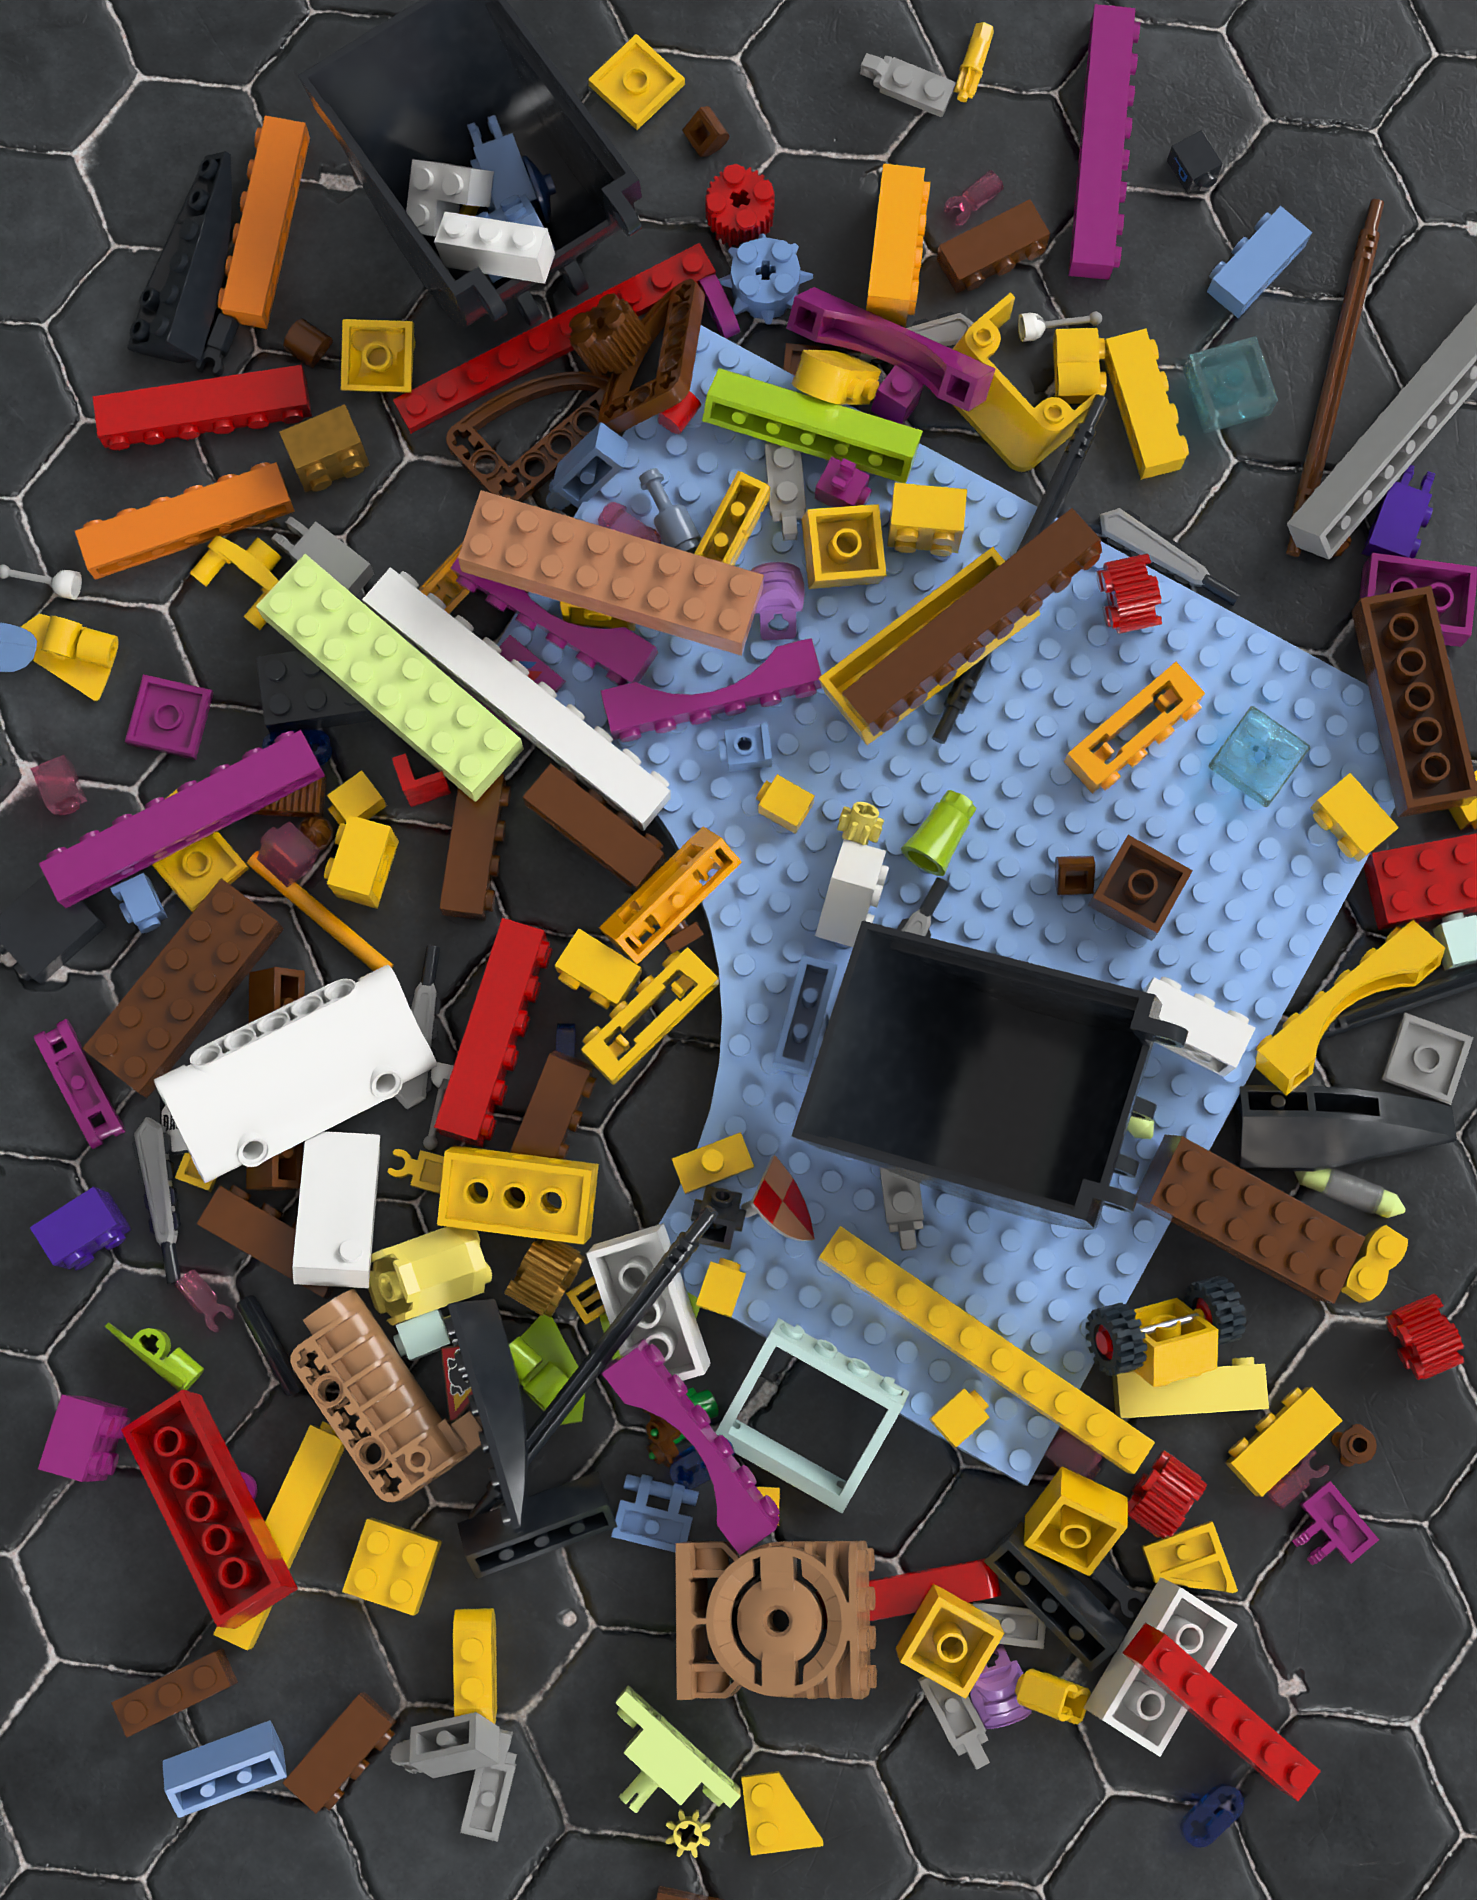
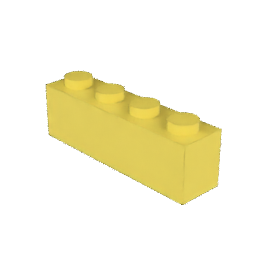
(1219, 1390)

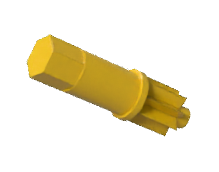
(974, 60)

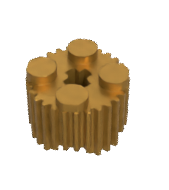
(545, 1275)

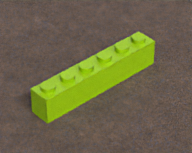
(811, 425)

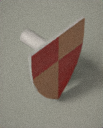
(781, 1203)

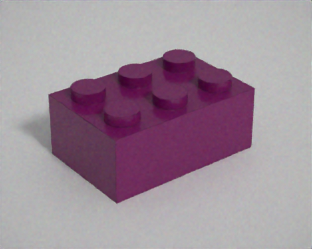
(1451, 585)
(84, 1439)

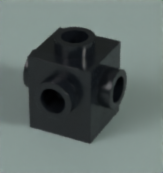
(730, 1216)

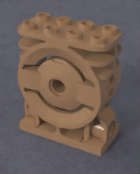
(837, 1572)

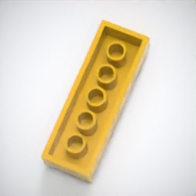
(904, 627)

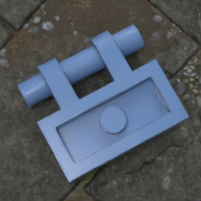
(652, 1525)

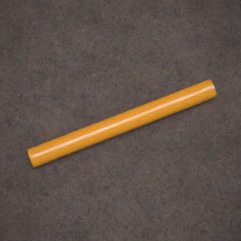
(323, 918)

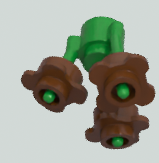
(664, 1436)

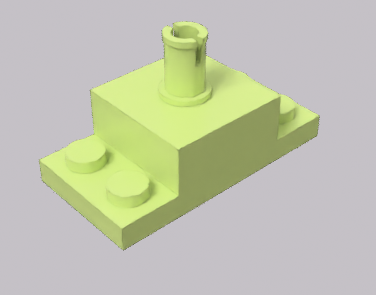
(667, 1759)

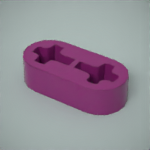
(719, 306)

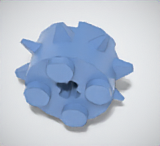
(764, 259)

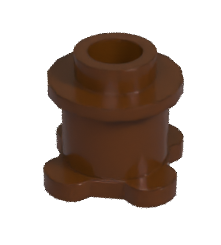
(1344, 1442)

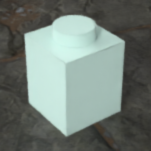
(1459, 938)
(422, 1335)

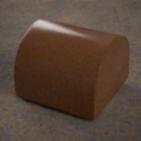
(706, 132)
(306, 342)
(1074, 875)

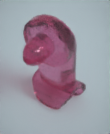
(616, 518)

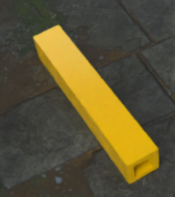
(294, 1511)

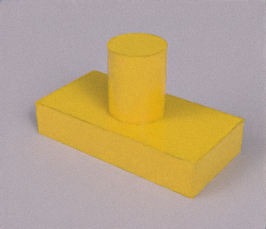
(713, 1163)

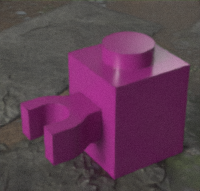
(897, 396)
(843, 485)

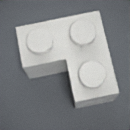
(441, 189)
(851, 892)

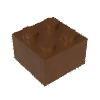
(1140, 887)

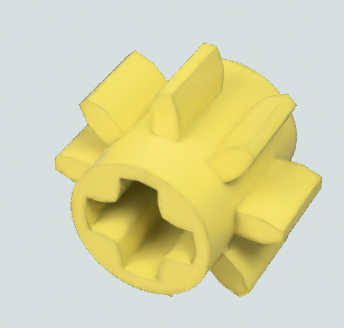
(860, 823)
(683, 1823)

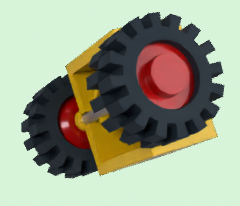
(1168, 1337)

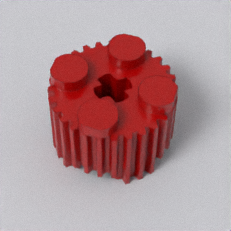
(755, 202)
(1129, 594)
(1426, 1337)
(1164, 1495)

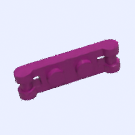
(79, 1083)

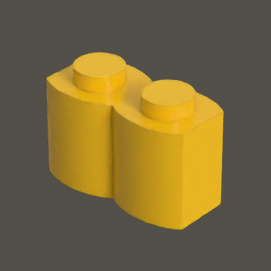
(1077, 364)
(1378, 1254)
(1052, 1696)

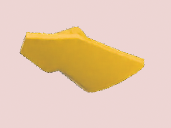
(74, 652)

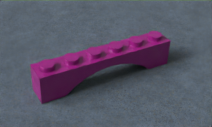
(943, 370)
(614, 649)
(639, 709)
(646, 1383)

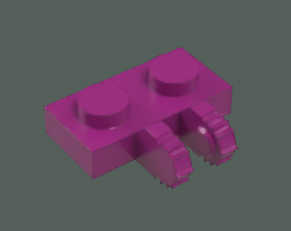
(1338, 1523)

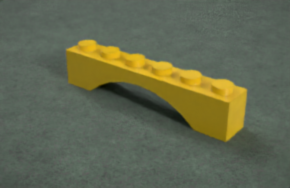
(1400, 962)

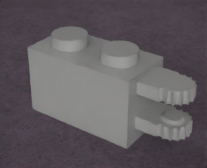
(328, 552)
(449, 1746)

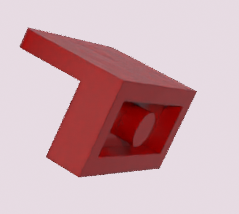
(422, 789)

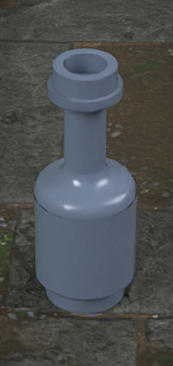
(672, 520)

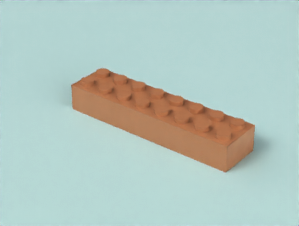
(611, 572)

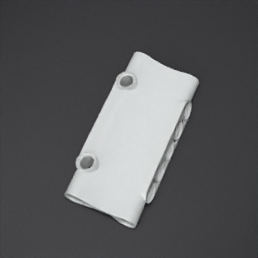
(295, 1072)

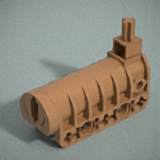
(382, 1396)

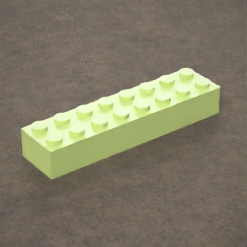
(390, 677)

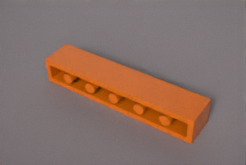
(265, 221)
(184, 520)

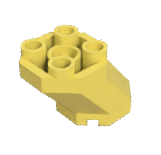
(428, 1273)

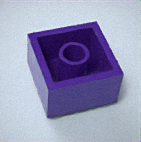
(81, 1229)

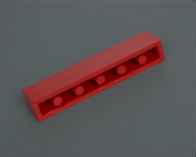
(202, 407)
(1221, 1711)

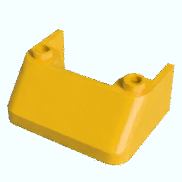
(1006, 419)

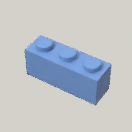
(1258, 261)
(804, 1016)
(224, 1769)

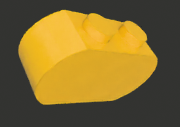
(836, 377)
(475, 1662)

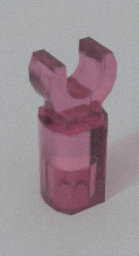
(975, 196)
(202, 1298)
(1295, 1481)

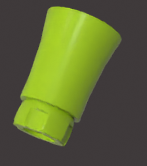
(940, 833)

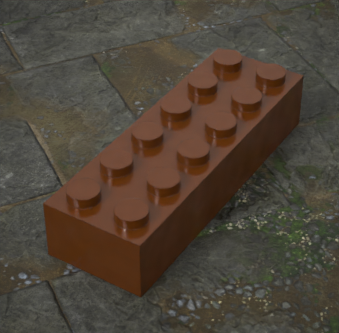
(1414, 701)
(183, 988)
(1249, 1218)

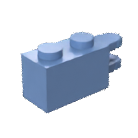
(505, 160)
(587, 468)

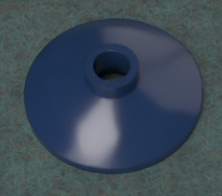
(542, 186)

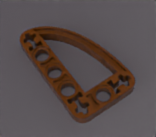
(681, 315)
(541, 451)

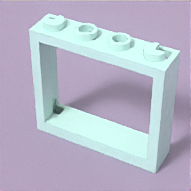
(783, 1461)

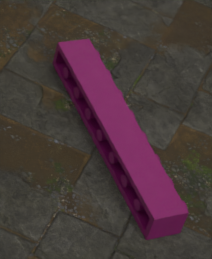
(1102, 142)
(181, 818)

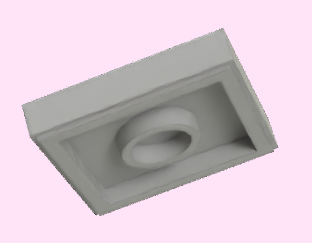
(1426, 1059)

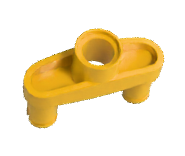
(254, 562)

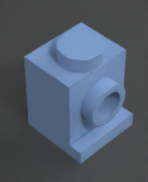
(756, 757)
(140, 903)

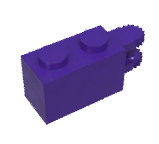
(1400, 517)

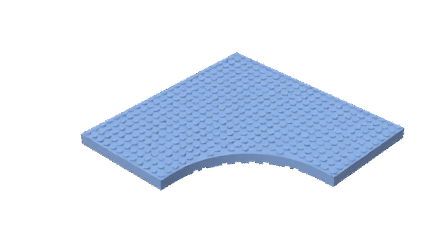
(1237, 933)

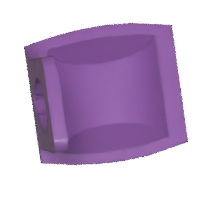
(781, 594)
(995, 1693)

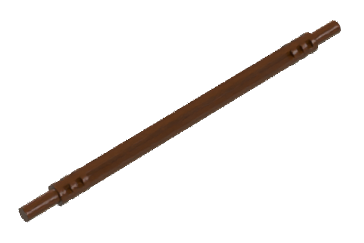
(1338, 361)

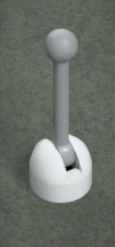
(1032, 326)
(65, 583)
(440, 1077)

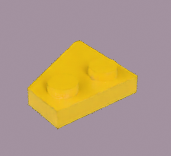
(1191, 1559)
(775, 1816)

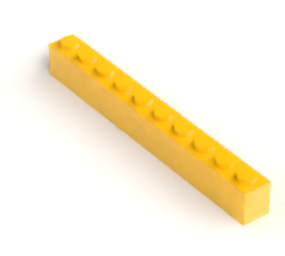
(986, 1351)

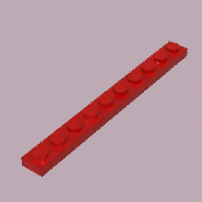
(540, 343)

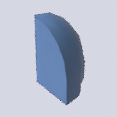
(16, 647)

